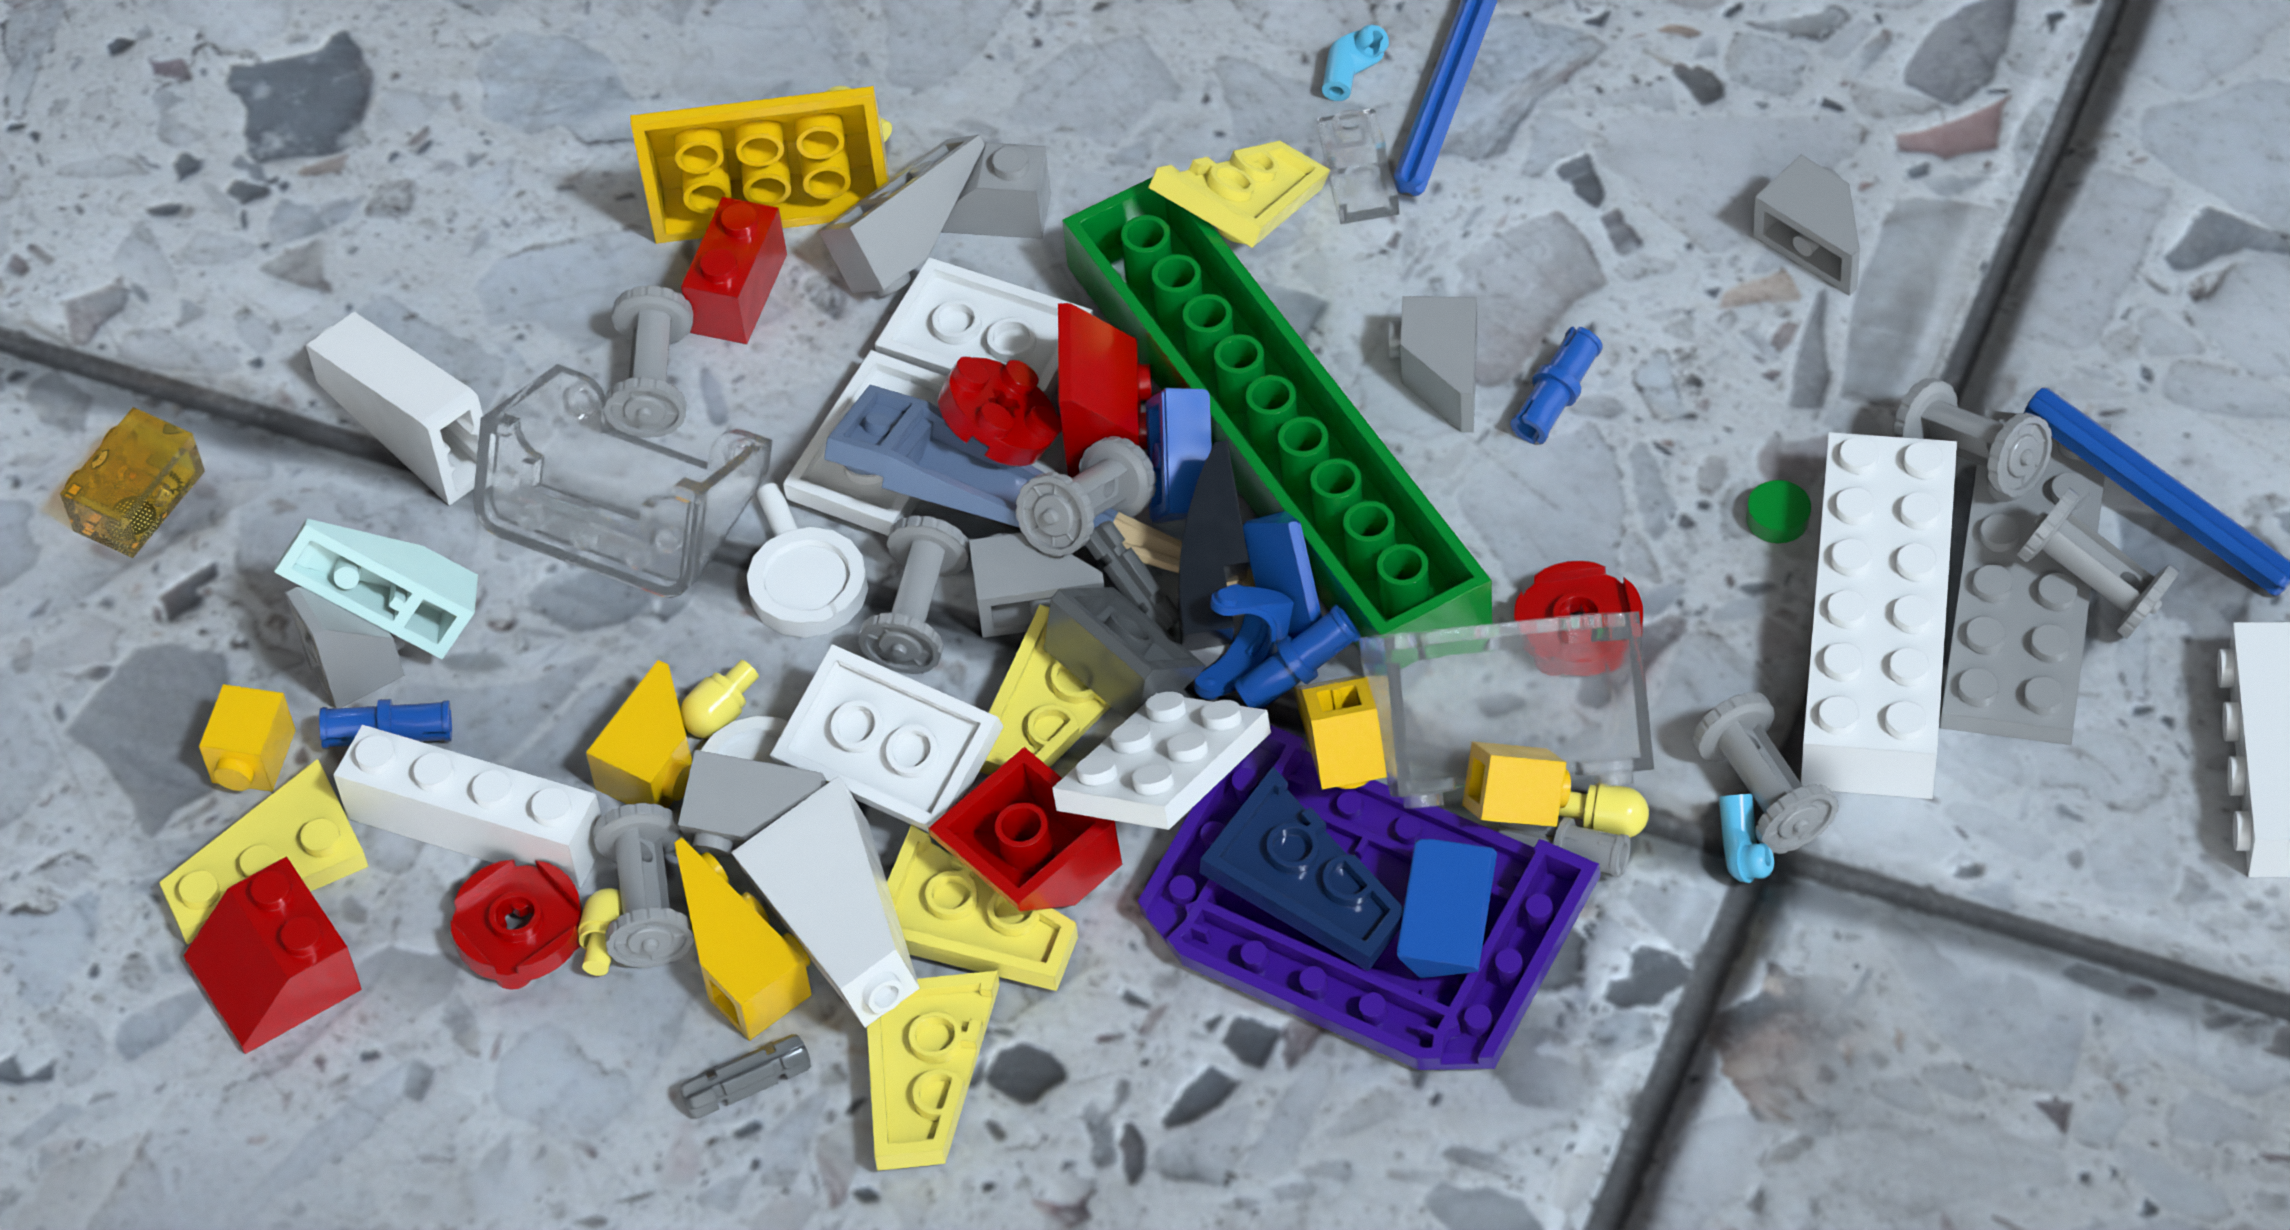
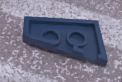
(1297, 872)

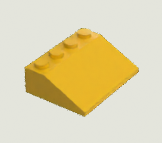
(789, 152)

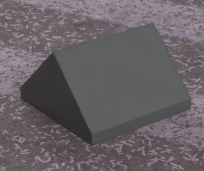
(1116, 648)

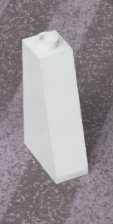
(402, 402)
(831, 894)

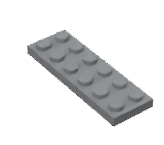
(2019, 620)

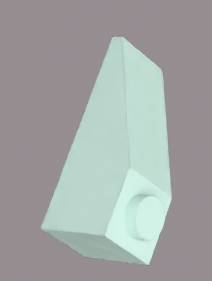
(384, 582)

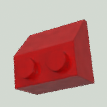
(1098, 384)
(1025, 846)
(270, 957)

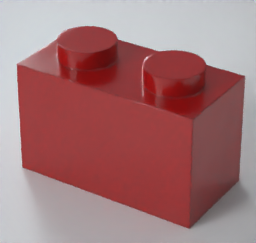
(735, 269)

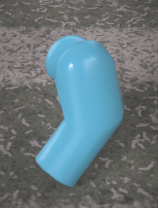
(1350, 56)
(1743, 855)

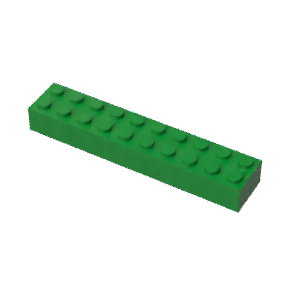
(1286, 421)

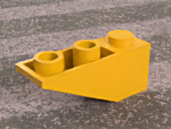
(1342, 731)
(744, 962)

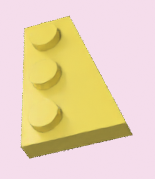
(1248, 192)
(1040, 703)
(294, 822)
(966, 924)
(924, 1065)

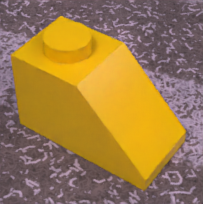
(644, 746)

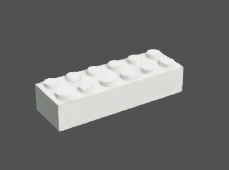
(1880, 616)

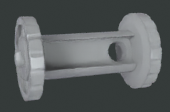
(645, 402)
(2011, 451)
(1060, 510)
(2098, 563)
(902, 638)
(1738, 733)
(648, 930)

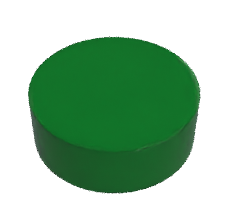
(1778, 511)

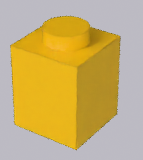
(247, 738)
(1516, 784)

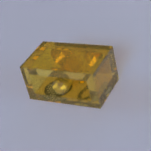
(132, 482)

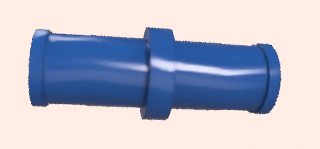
(1556, 385)
(1297, 659)
(414, 721)

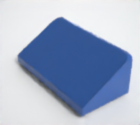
(1177, 447)
(1283, 565)
(1446, 907)

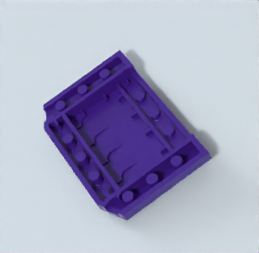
(1415, 1020)

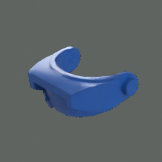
(1264, 622)

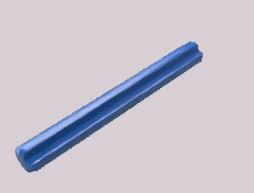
(1442, 95)
(2162, 492)

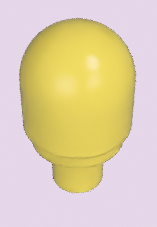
(717, 700)
(1609, 809)
(597, 915)

